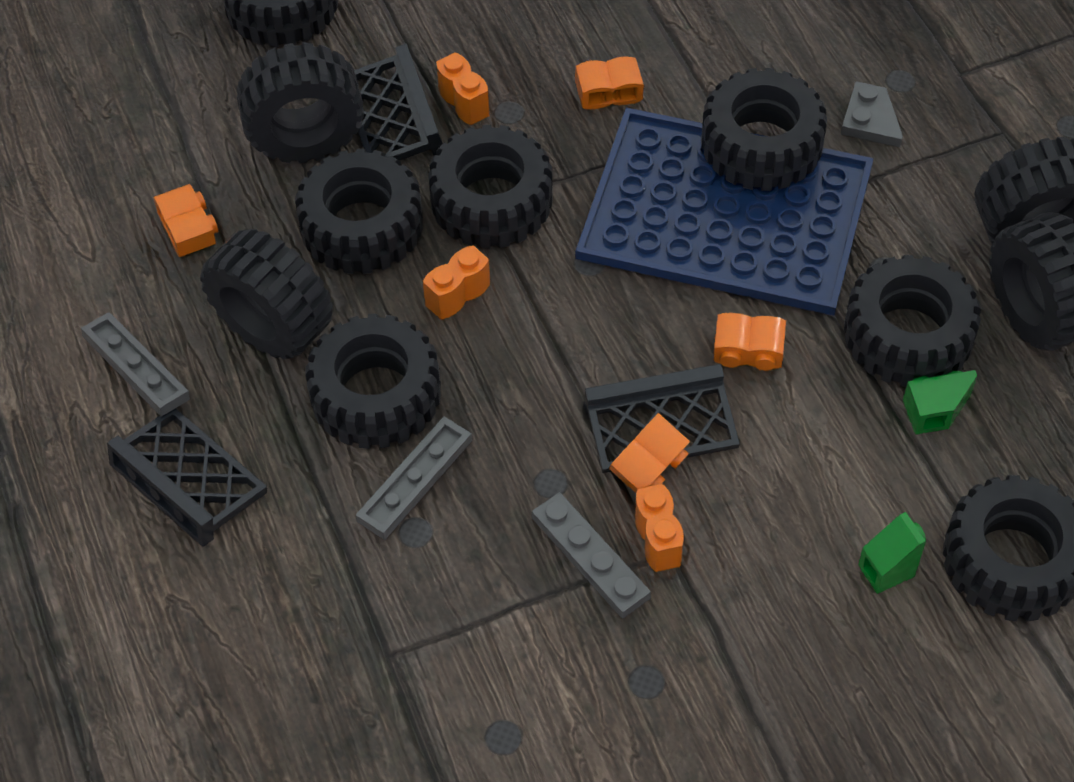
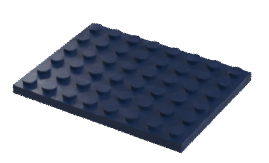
(681, 221)

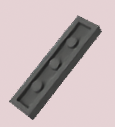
(135, 364)
(413, 478)
(591, 555)

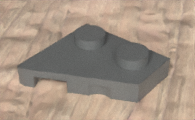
(872, 116)

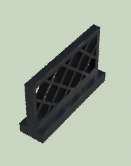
(417, 106)
(656, 390)
(160, 485)

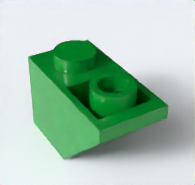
(937, 400)
(893, 554)

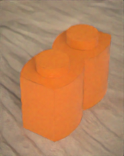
(609, 82)
(463, 88)
(186, 220)
(455, 283)
(749, 341)
(650, 454)
(659, 527)

